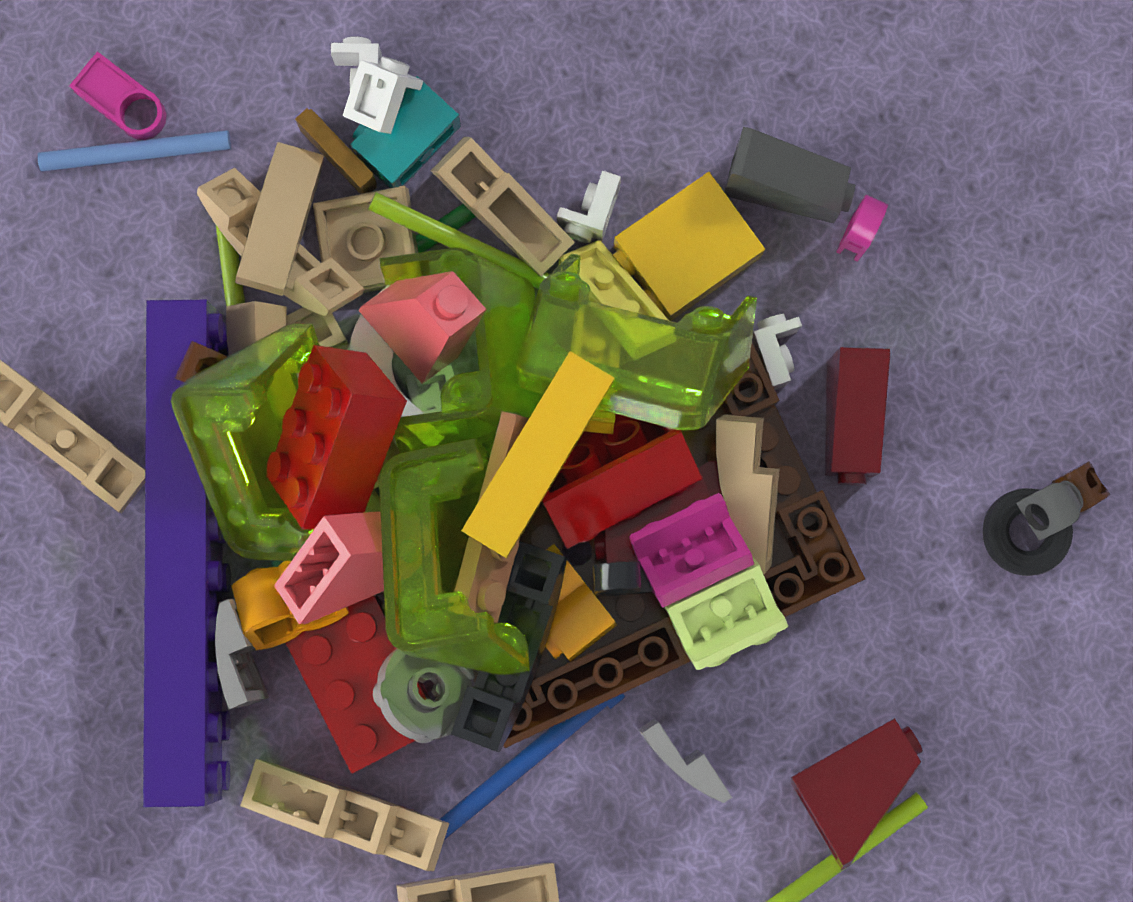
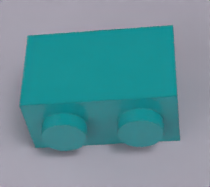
(418, 133)

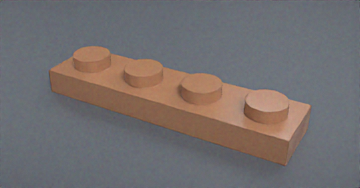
(484, 571)

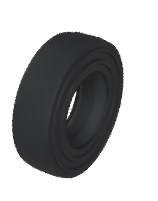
(1003, 550)

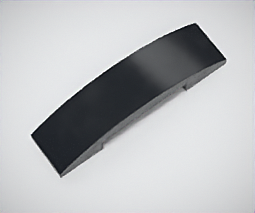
(530, 605)

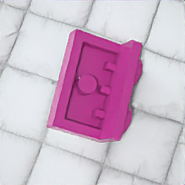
(690, 550)

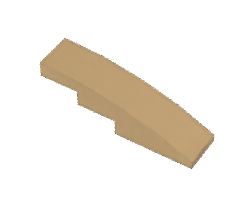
(344, 815)

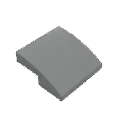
(235, 662)
(693, 768)

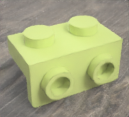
(726, 617)

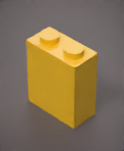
(687, 247)

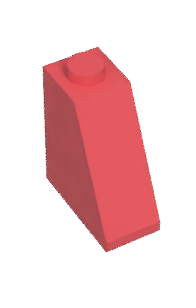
(425, 320)
(334, 566)

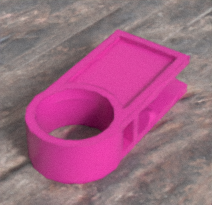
(111, 93)
(863, 226)

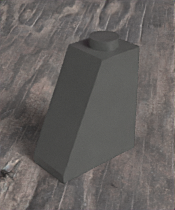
(788, 178)

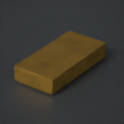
(336, 151)

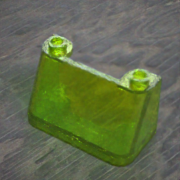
(232, 427)
(422, 511)

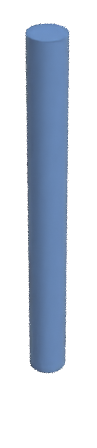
(134, 150)

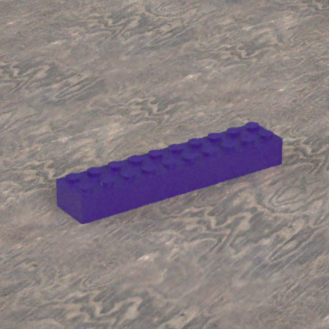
(181, 580)

